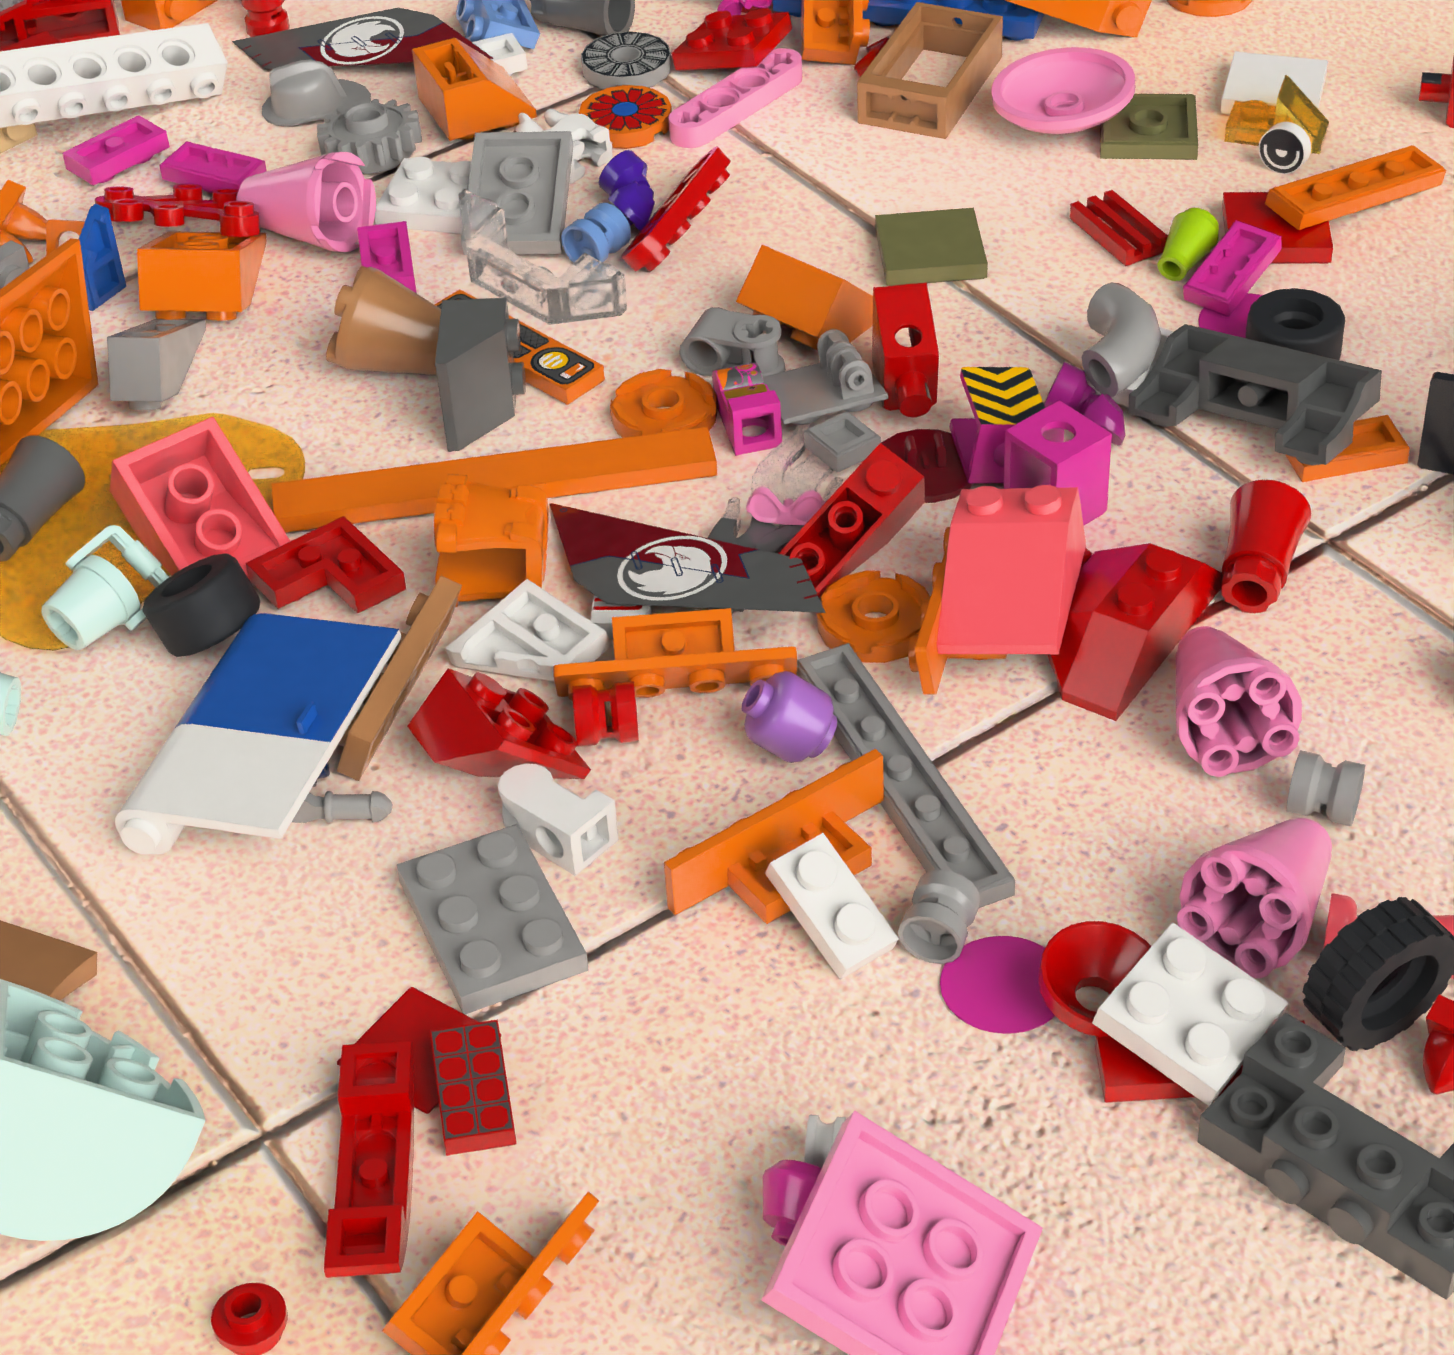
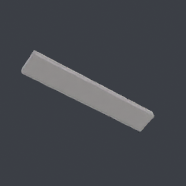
(914, 790)

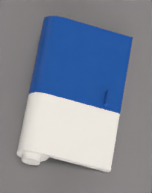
(257, 731)

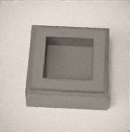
(841, 441)

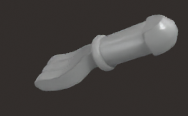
(344, 806)

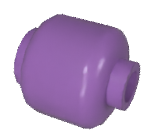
(789, 717)

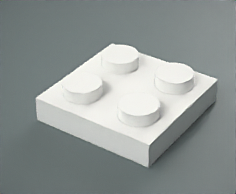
(425, 195)
(1189, 1013)

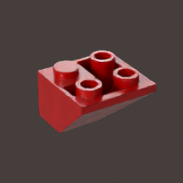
(489, 729)

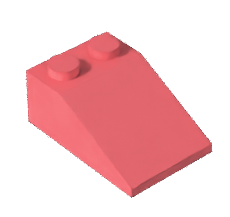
(194, 499)
(1011, 570)

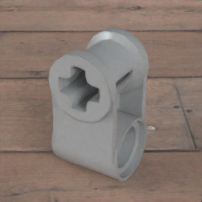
(731, 340)

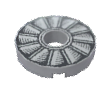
(626, 60)

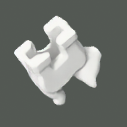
(588, 138)

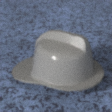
(308, 92)

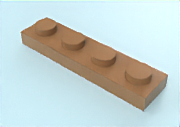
(427, 624)

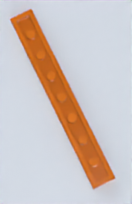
(555, 470)

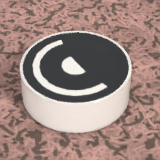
(1284, 147)

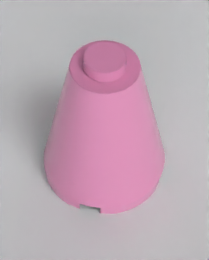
(314, 200)

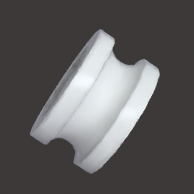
(820, 1139)

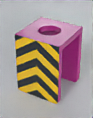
(998, 401)

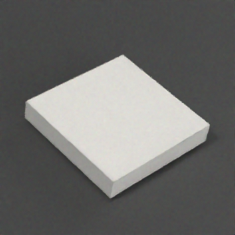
(1261, 76)

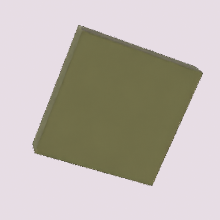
(1152, 129)
(931, 246)

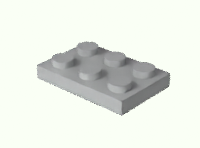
(528, 180)
(491, 919)

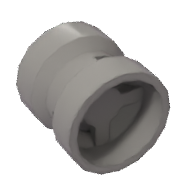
(1327, 788)
(939, 917)

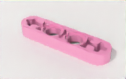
(735, 99)

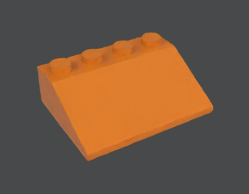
(44, 345)

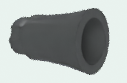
(593, 16)
(33, 489)

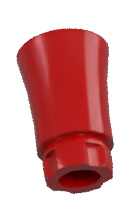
(1262, 540)

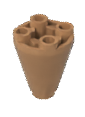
(384, 327)

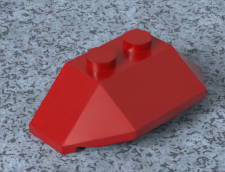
(1126, 621)

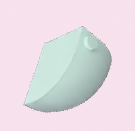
(82, 1122)

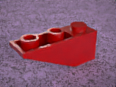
(858, 518)

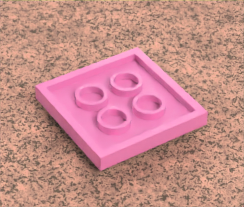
(900, 1253)

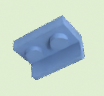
(497, 17)

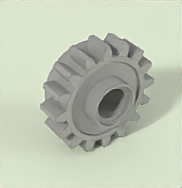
(373, 132)

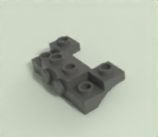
(1297, 392)
(1334, 1157)

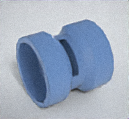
(602, 230)

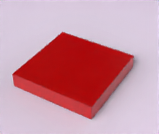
(1298, 246)

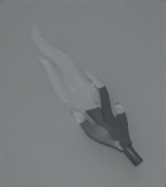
(784, 482)

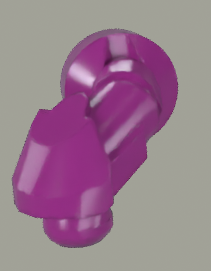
(1073, 390)

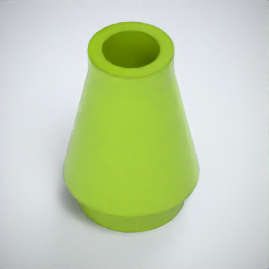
(1188, 241)

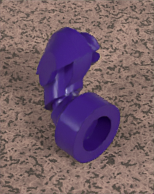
(628, 187)

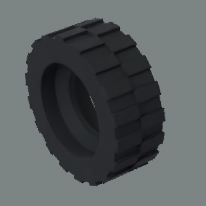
(1380, 973)

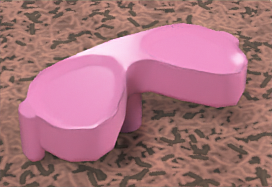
(767, 508)

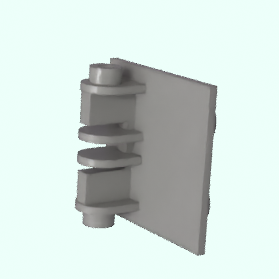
(830, 386)

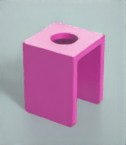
(1040, 456)

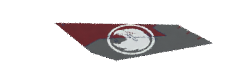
(354, 40)
(667, 567)

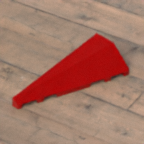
(60, 18)

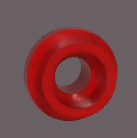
(251, 1334)

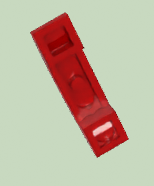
(374, 1161)

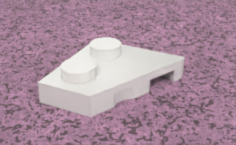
(528, 636)

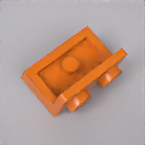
(833, 30)

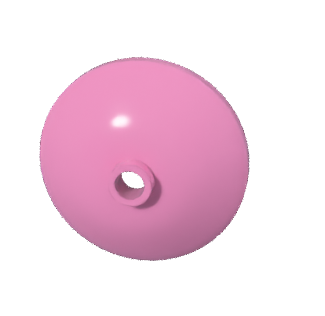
(1063, 89)

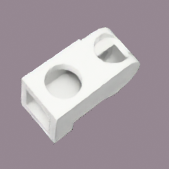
(556, 820)

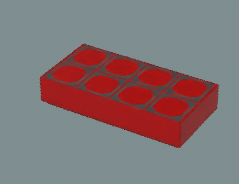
(472, 1087)

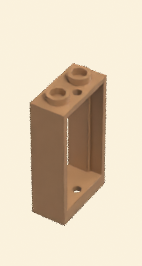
(920, 107)

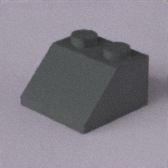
(477, 368)

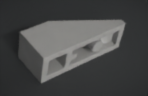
(152, 360)

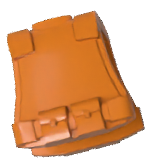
(490, 537)

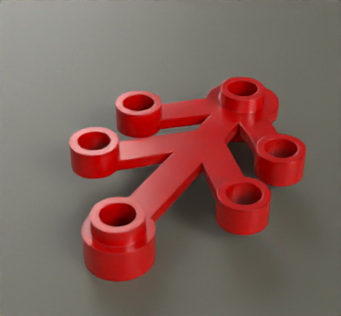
(235, 217)

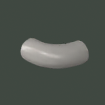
(1128, 340)

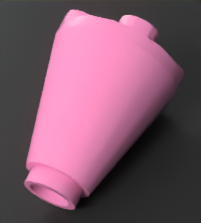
(1232, 704)
(1257, 894)

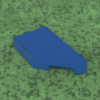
(100, 257)

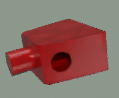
(905, 372)

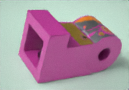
(747, 402)

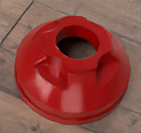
(1085, 956)

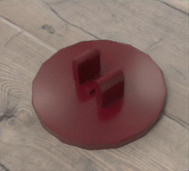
(933, 456)

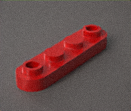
(670, 220)

